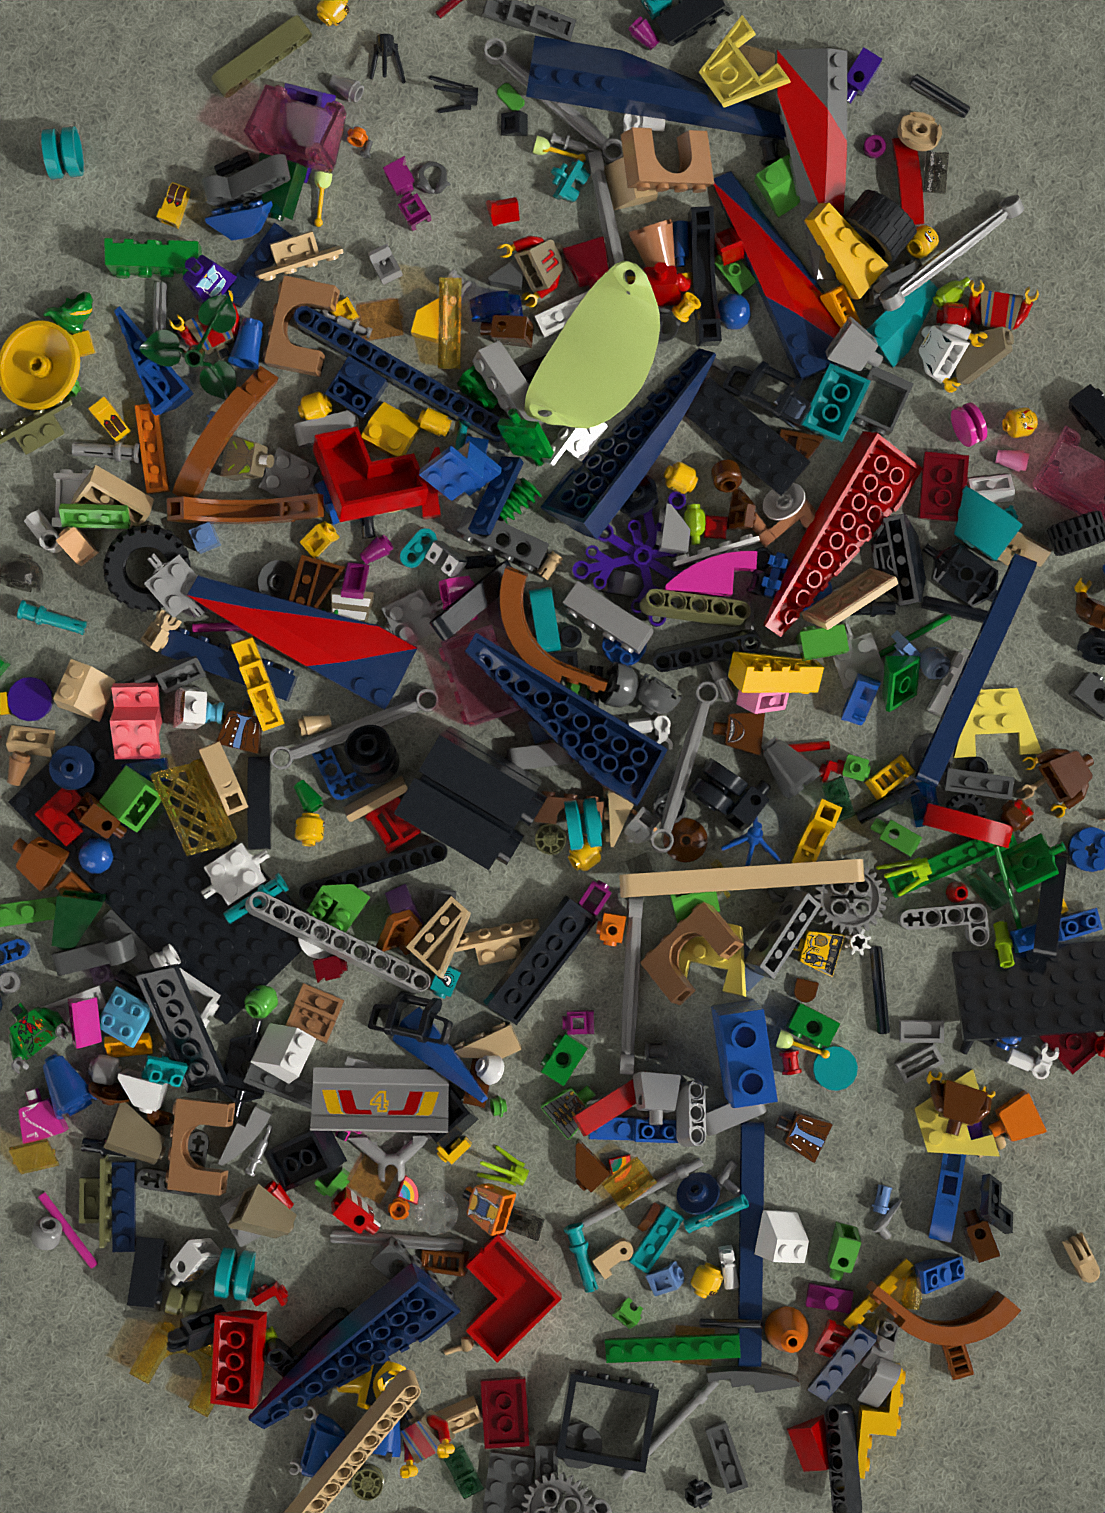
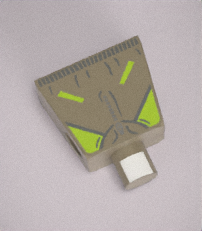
(245, 460)

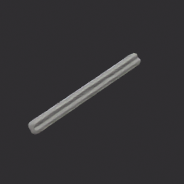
(409, 1241)

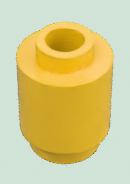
(434, 422)

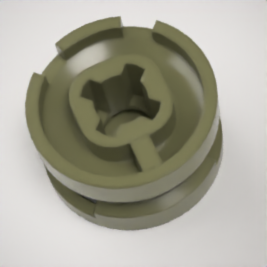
(550, 839)
(368, 1482)

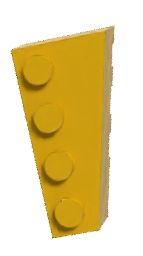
(847, 252)
(774, 673)

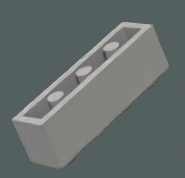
(504, 379)
(607, 617)

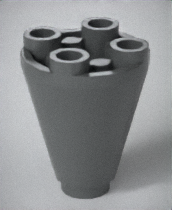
(789, 767)

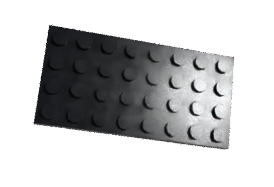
(1033, 995)

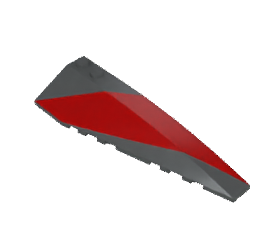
(816, 133)

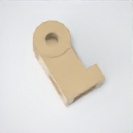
(611, 1255)

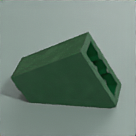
(286, 195)
(73, 916)

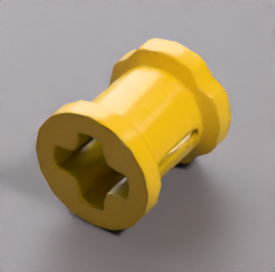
(686, 307)

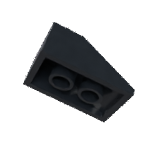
(459, 1119)
(305, 1158)

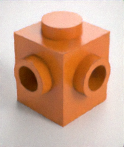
(611, 928)

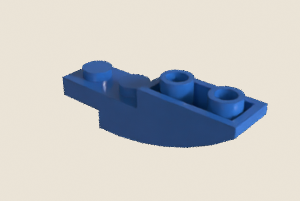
(1071, 926)
(637, 1130)
(947, 1197)

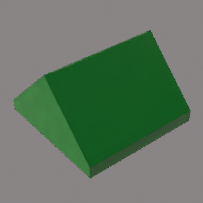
(900, 680)

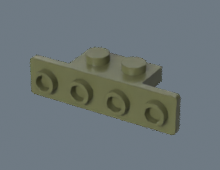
(37, 428)
(94, 1200)

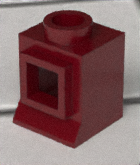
(329, 968)

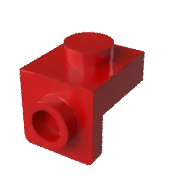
(831, 766)
(266, 1292)

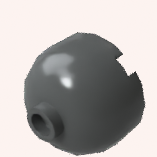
(621, 686)
(656, 696)

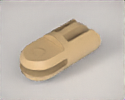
(1082, 1258)

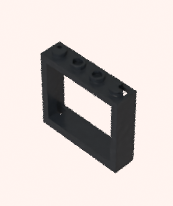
(597, 1457)

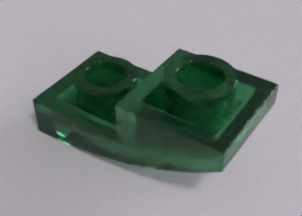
(837, 793)
(464, 1472)

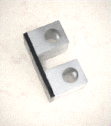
(438, 554)

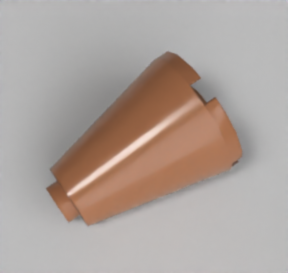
(655, 243)

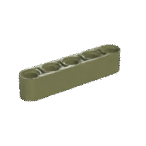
(261, 56)
(686, 612)

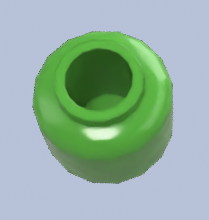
(261, 1001)

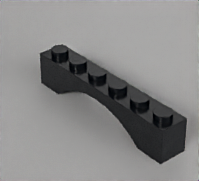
(703, 275)

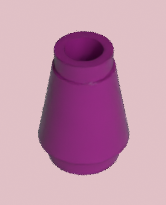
(644, 33)
(376, 549)

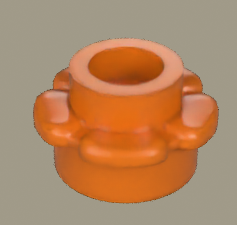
(357, 136)
(397, 1215)

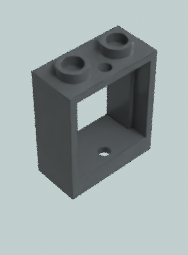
(892, 382)

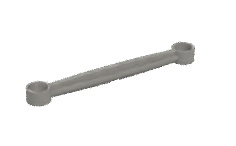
(563, 110)
(1008, 209)
(605, 210)
(341, 733)
(684, 767)
(630, 985)

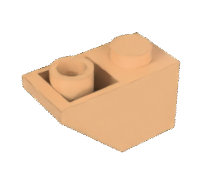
(77, 545)

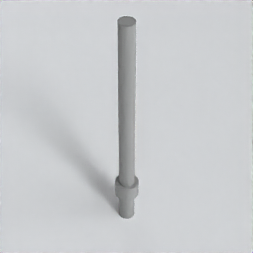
(681, 1172)
(700, 1397)

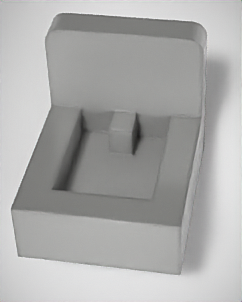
(385, 264)

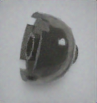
(22, 573)

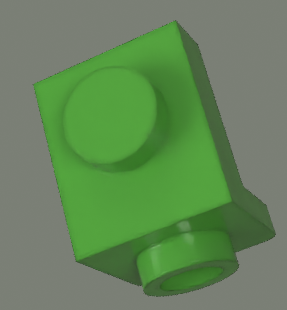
(856, 768)
(337, 1183)

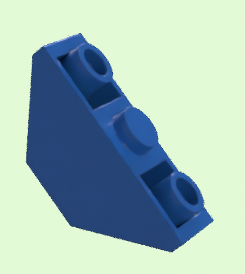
(240, 220)
(938, 1273)

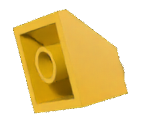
(391, 430)

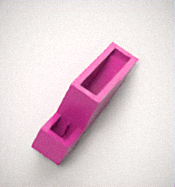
(714, 574)

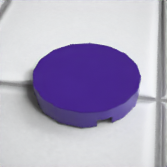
(30, 699)

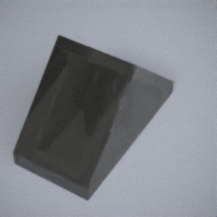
(525, 1223)

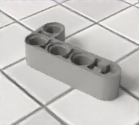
(942, 919)

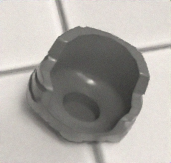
(668, 324)

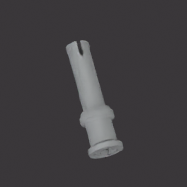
(117, 451)

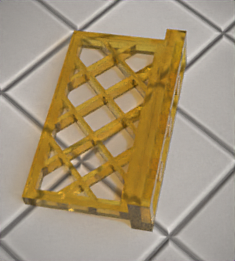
(207, 803)

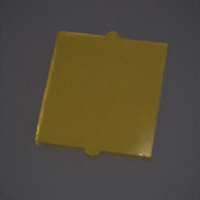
(34, 1156)

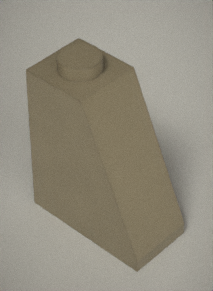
(980, 359)
(134, 1136)
(262, 1214)

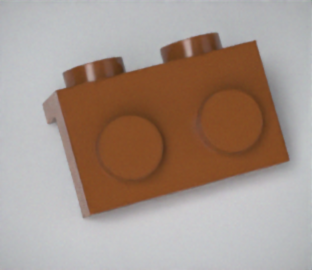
(399, 931)

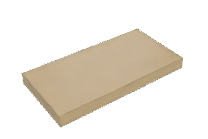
(849, 598)

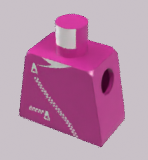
(38, 1118)

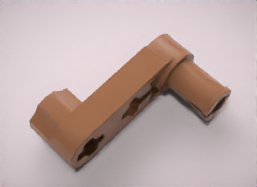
(768, 535)

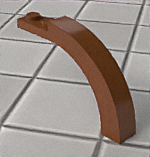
(220, 430)
(245, 511)
(526, 645)
(965, 1330)

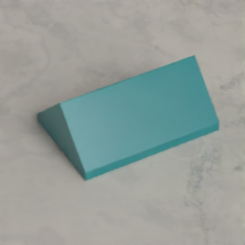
(836, 403)

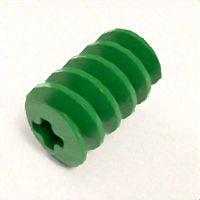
(518, 499)

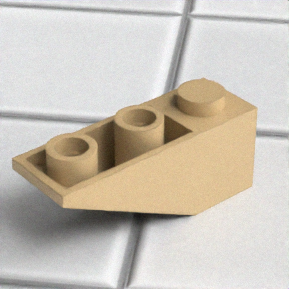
(223, 778)
(616, 813)
(498, 1042)

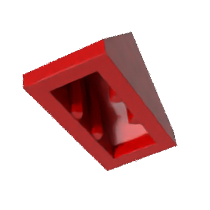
(729, 246)

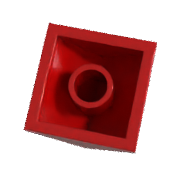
(810, 1444)

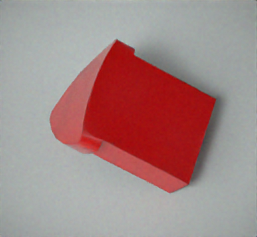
(503, 210)

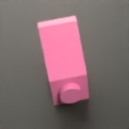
(762, 702)

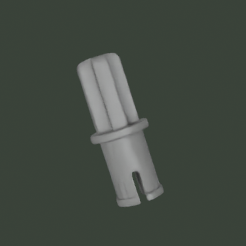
(720, 679)

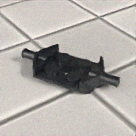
(947, 570)
(241, 1049)

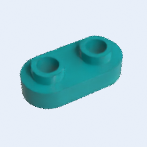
(417, 547)

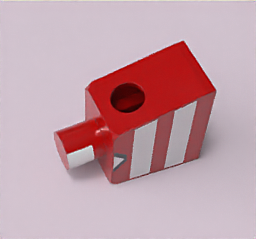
(348, 1206)

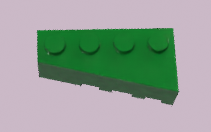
(149, 258)

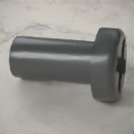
(366, 152)

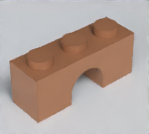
(553, 805)

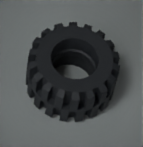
(1077, 533)

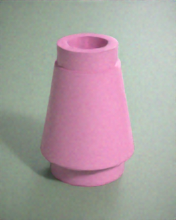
(1013, 459)

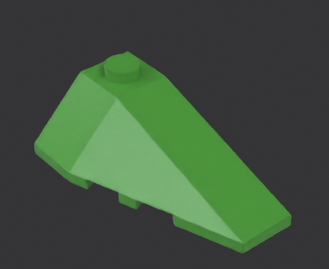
(778, 186)

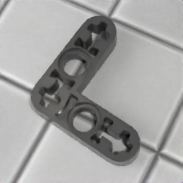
(154, 1171)

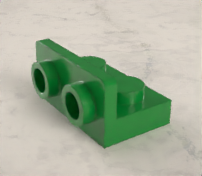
(475, 387)

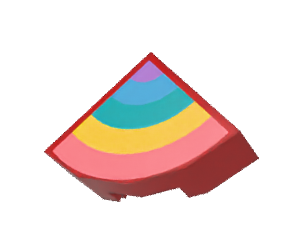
(618, 1162)
(408, 1191)

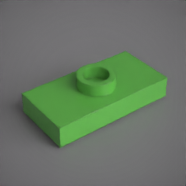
(736, 275)

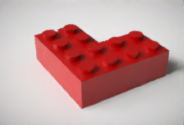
(363, 486)
(520, 1296)

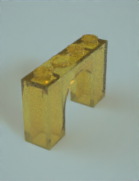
(156, 1351)

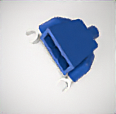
(321, 1443)

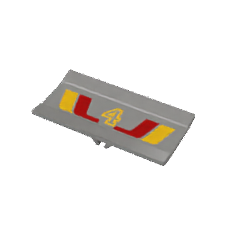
(379, 1100)

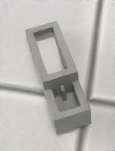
(245, 1133)

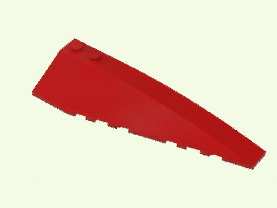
(863, 493)

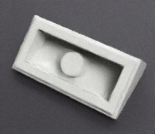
(994, 488)

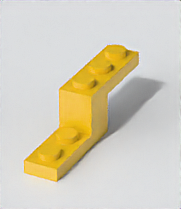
(878, 1421)

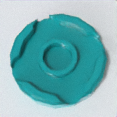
(837, 1070)

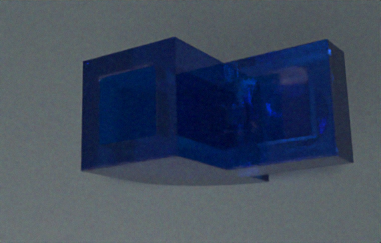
(495, 303)

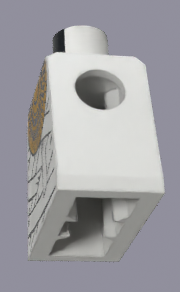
(190, 707)
(194, 1260)

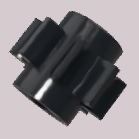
(698, 1493)

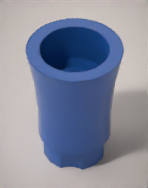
(247, 345)

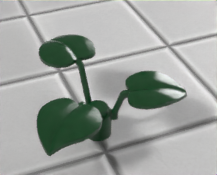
(164, 349)

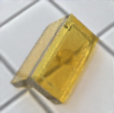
(629, 1182)

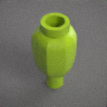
(950, 292)
(695, 519)

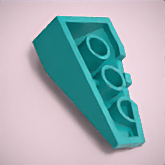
(898, 328)

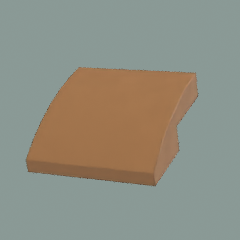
(315, 1012)

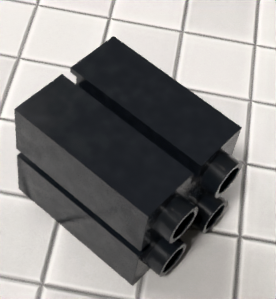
(472, 799)

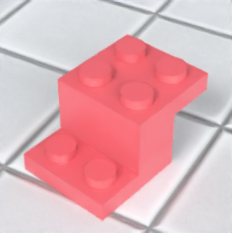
(136, 721)

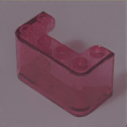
(478, 693)

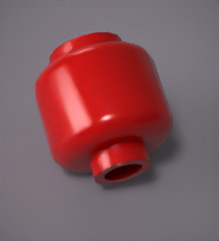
(954, 314)

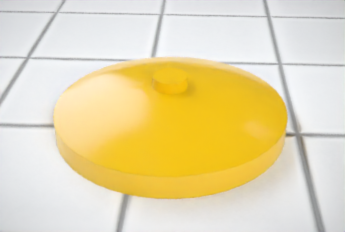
(39, 365)

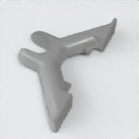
(398, 1159)

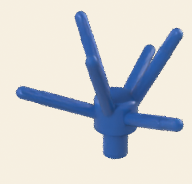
(753, 837)

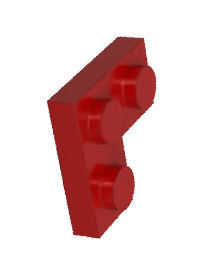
(56, 815)

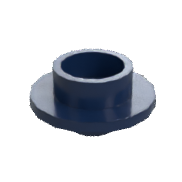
(82, 770)
(703, 1199)

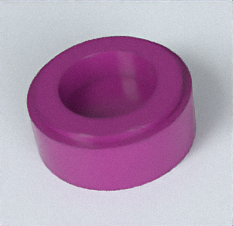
(874, 146)

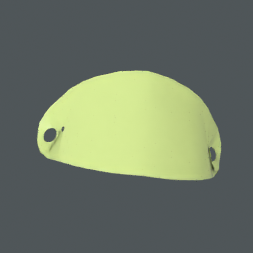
(599, 353)

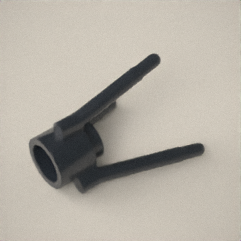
(385, 47)
(467, 93)

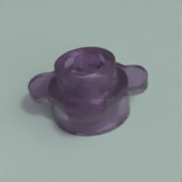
(98, 979)

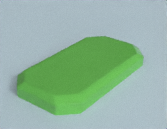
(510, 97)

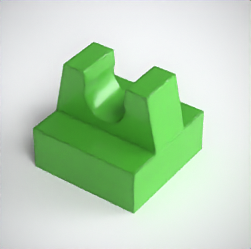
(626, 1315)

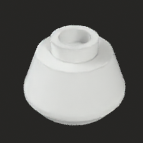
(490, 1069)

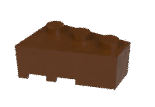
(313, 580)

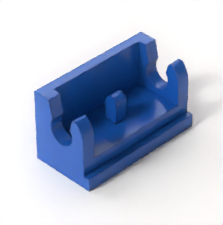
(860, 699)

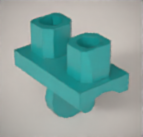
(574, 172)
(164, 1070)

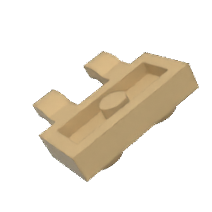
(157, 633)

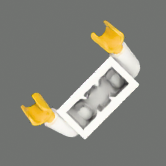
(944, 349)

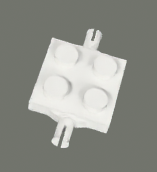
(235, 873)

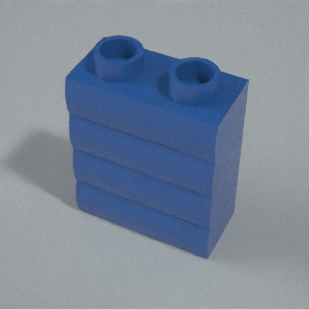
(744, 1053)

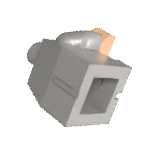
(640, 826)

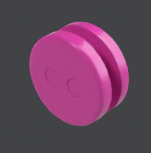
(969, 424)

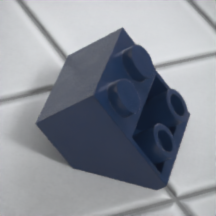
(356, 387)

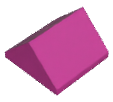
(84, 1021)

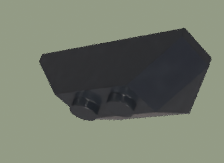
(898, 553)

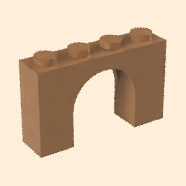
(646, 173)
(293, 294)
(663, 961)
(183, 1171)

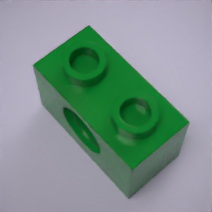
(826, 1027)
(562, 1071)

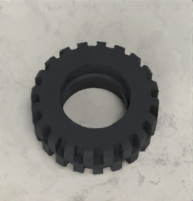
(118, 553)

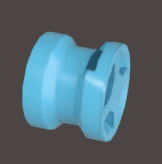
(215, 713)

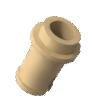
(550, 565)

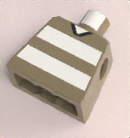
(350, 607)

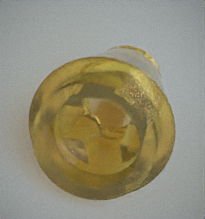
(911, 1296)

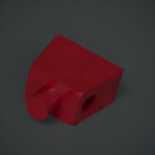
(587, 261)

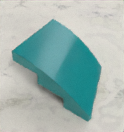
(984, 524)

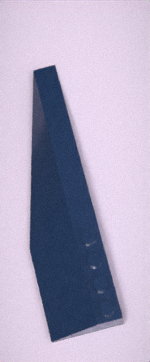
(634, 86)

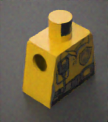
(820, 950)

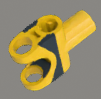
(372, 1383)

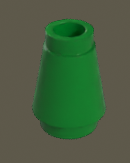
(308, 797)

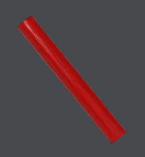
(810, 746)

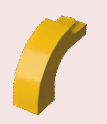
(816, 832)

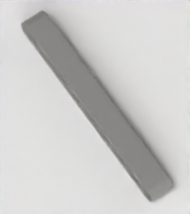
(327, 943)

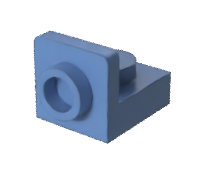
(903, 646)
(666, 1279)

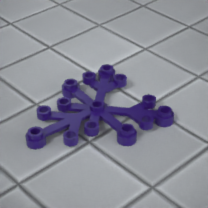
(607, 564)

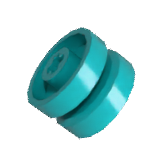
(62, 152)
(583, 823)
(234, 1274)

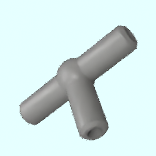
(723, 1178)

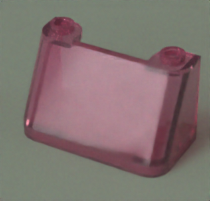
(297, 129)
(1072, 475)

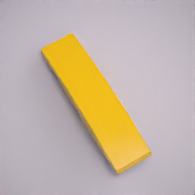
(257, 683)

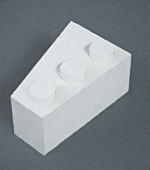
(947, 683)

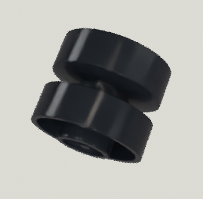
(372, 754)
(714, 791)

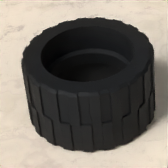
(881, 224)

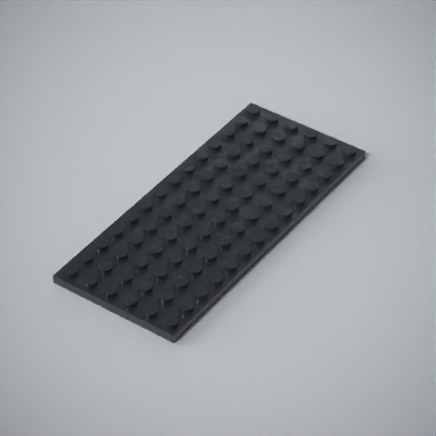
(161, 887)

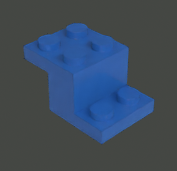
(460, 471)

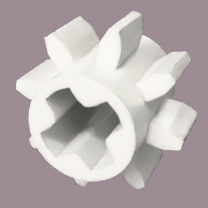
(863, 944)

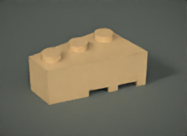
(106, 489)
(440, 937)

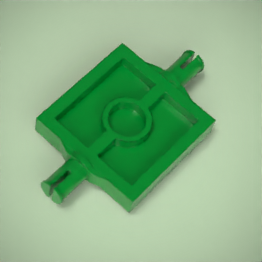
(525, 437)
(1030, 862)

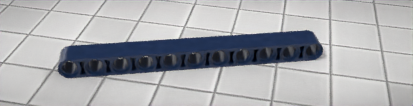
(394, 364)
(975, 669)
(751, 1265)

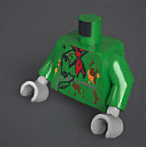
(33, 1032)

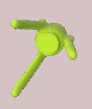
(918, 866)
(515, 1175)

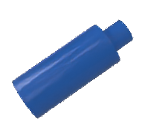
(681, 242)

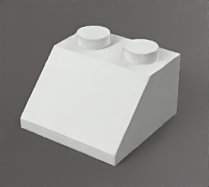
(283, 1051)
(141, 1092)
(781, 1237)

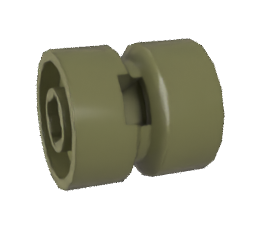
(183, 1302)

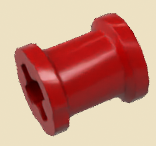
(787, 1056)

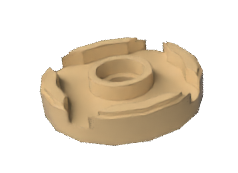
(919, 131)

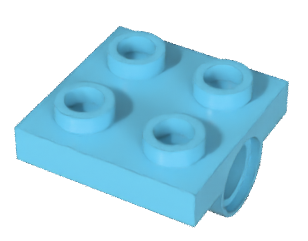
(125, 1016)

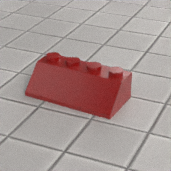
(238, 1358)

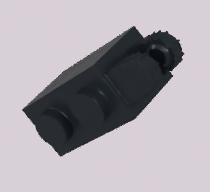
(194, 1331)

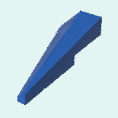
(160, 383)
(439, 1057)

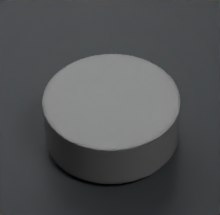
(9, 982)

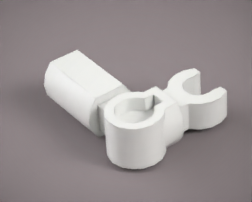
(643, 122)
(660, 724)
(1039, 1066)
(728, 1268)

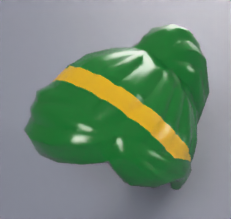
(72, 313)

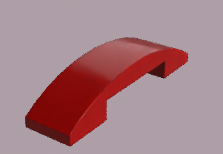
(909, 181)
(967, 825)

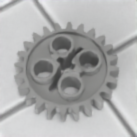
(851, 918)
(540, 1500)

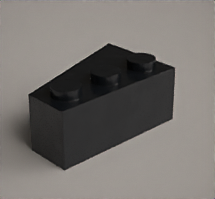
(689, 17)
(1089, 410)
(148, 1274)

